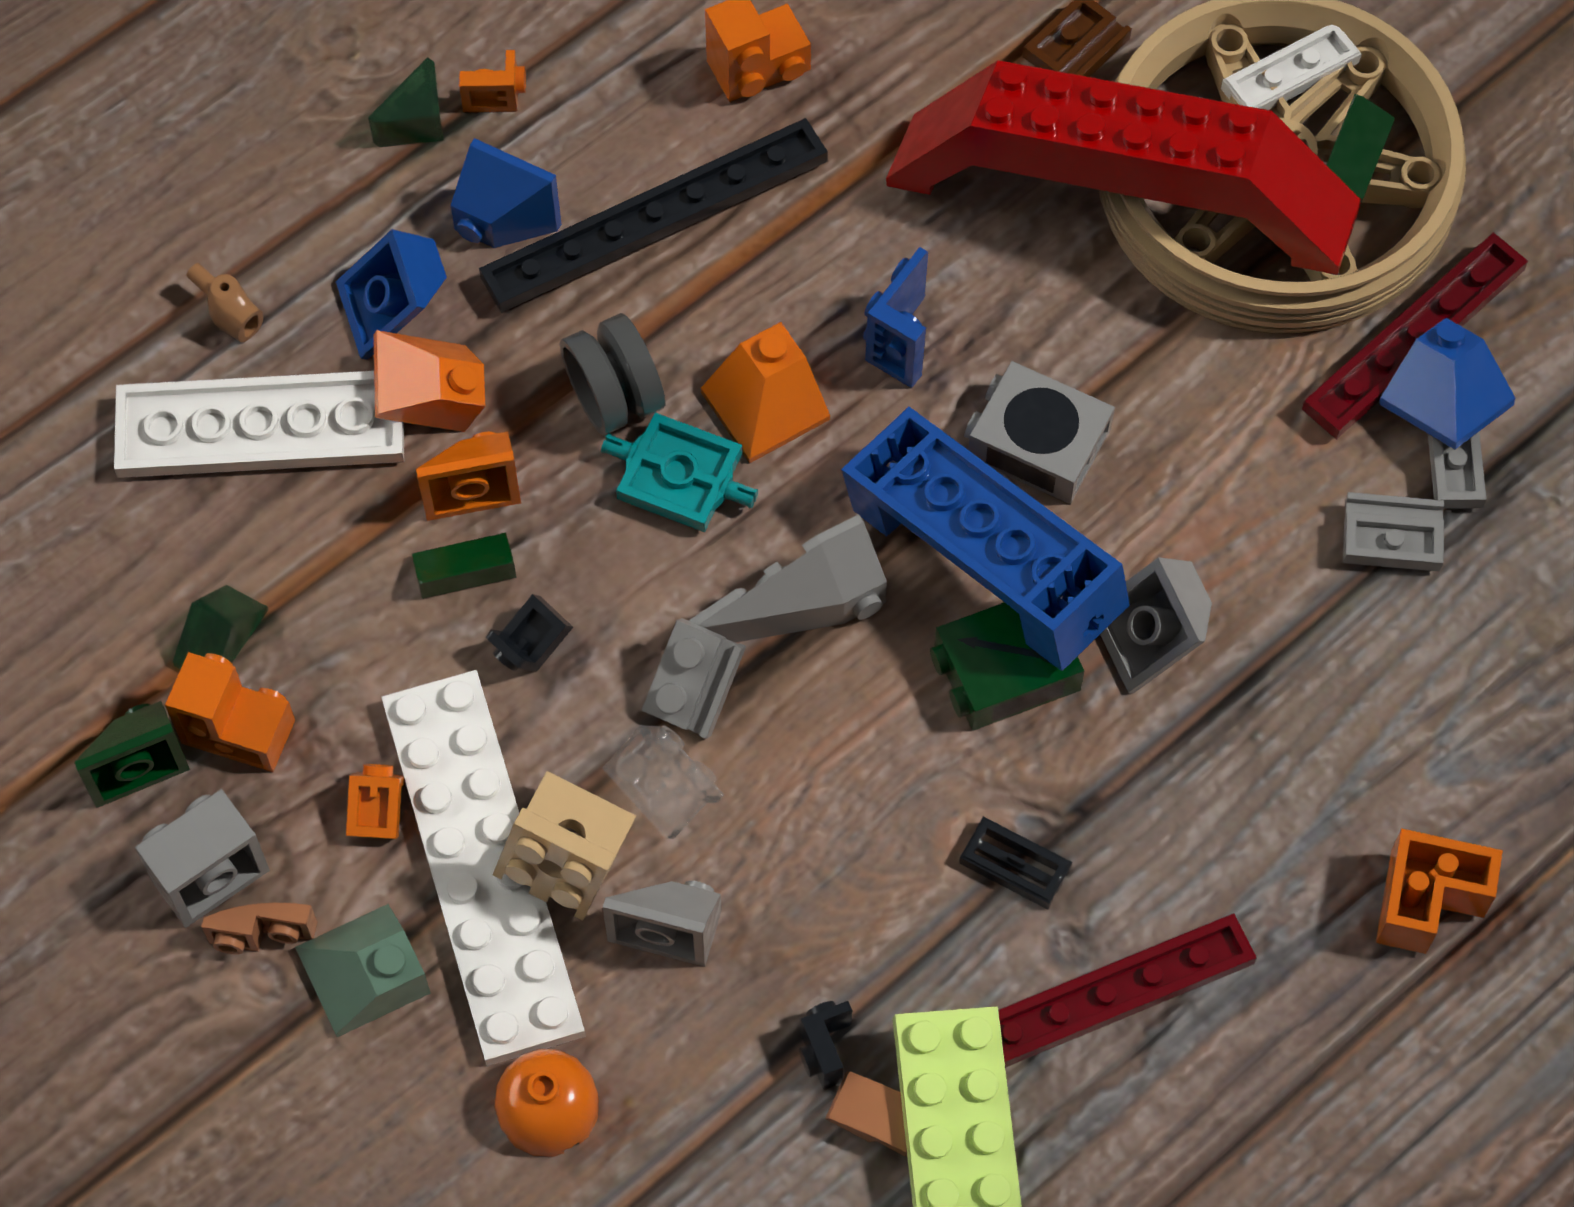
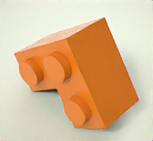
(754, 49)
(225, 718)
(1430, 876)

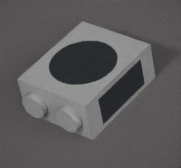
(1039, 431)

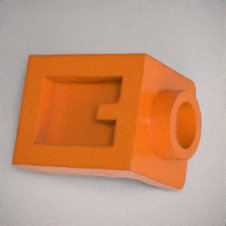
(493, 90)
(374, 802)

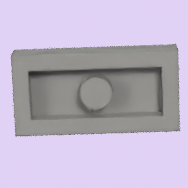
(1458, 473)

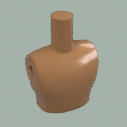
(227, 303)

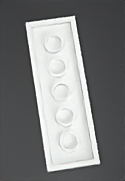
(251, 425)

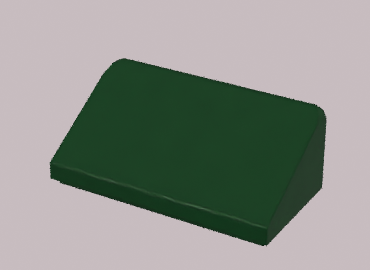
(1360, 144)
(464, 565)

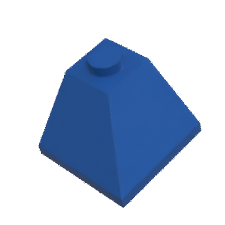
(503, 198)
(390, 286)
(1448, 385)

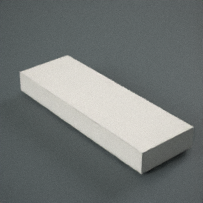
(1292, 69)

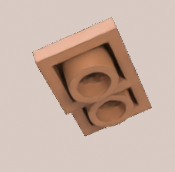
(244, 926)
(869, 1111)

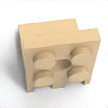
(555, 859)

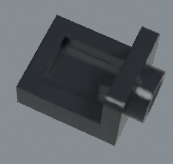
(530, 635)
(819, 1052)

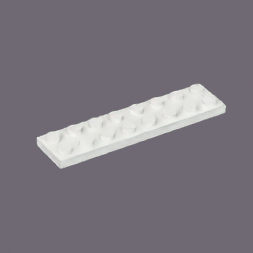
(464, 819)

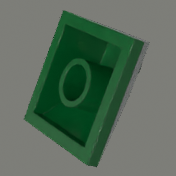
(131, 755)

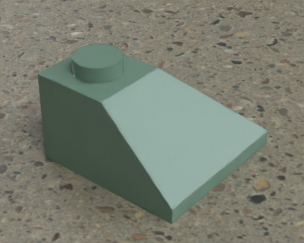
(363, 970)

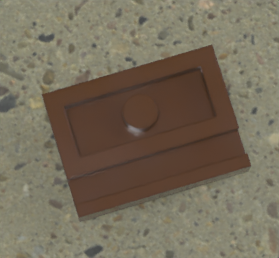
(1077, 40)

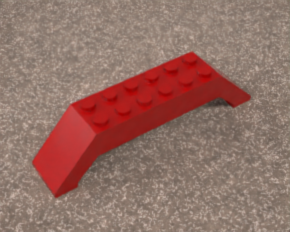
(1136, 146)

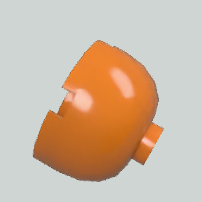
(546, 1102)

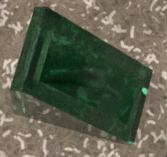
(410, 112)
(219, 624)

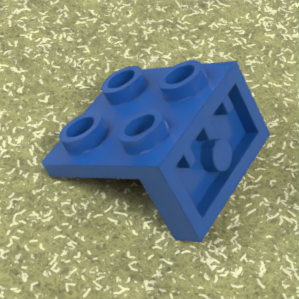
(892, 333)

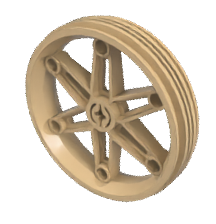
(1326, 299)

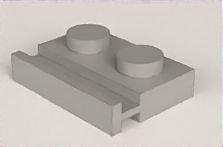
(1393, 531)
(693, 678)

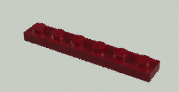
(1455, 296)
(1123, 988)

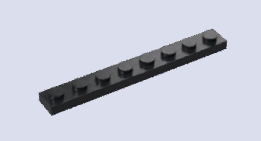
(653, 215)

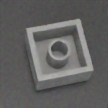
(202, 857)

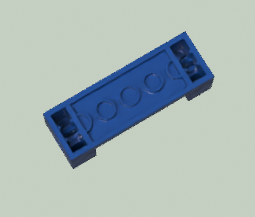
(991, 531)

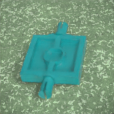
(679, 472)

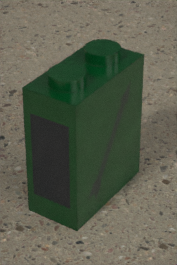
(995, 668)

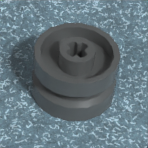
(612, 374)

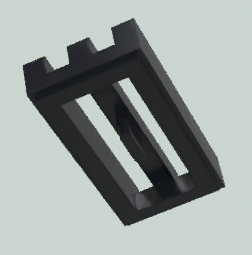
(1006, 878)

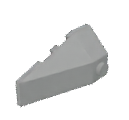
(820, 589)

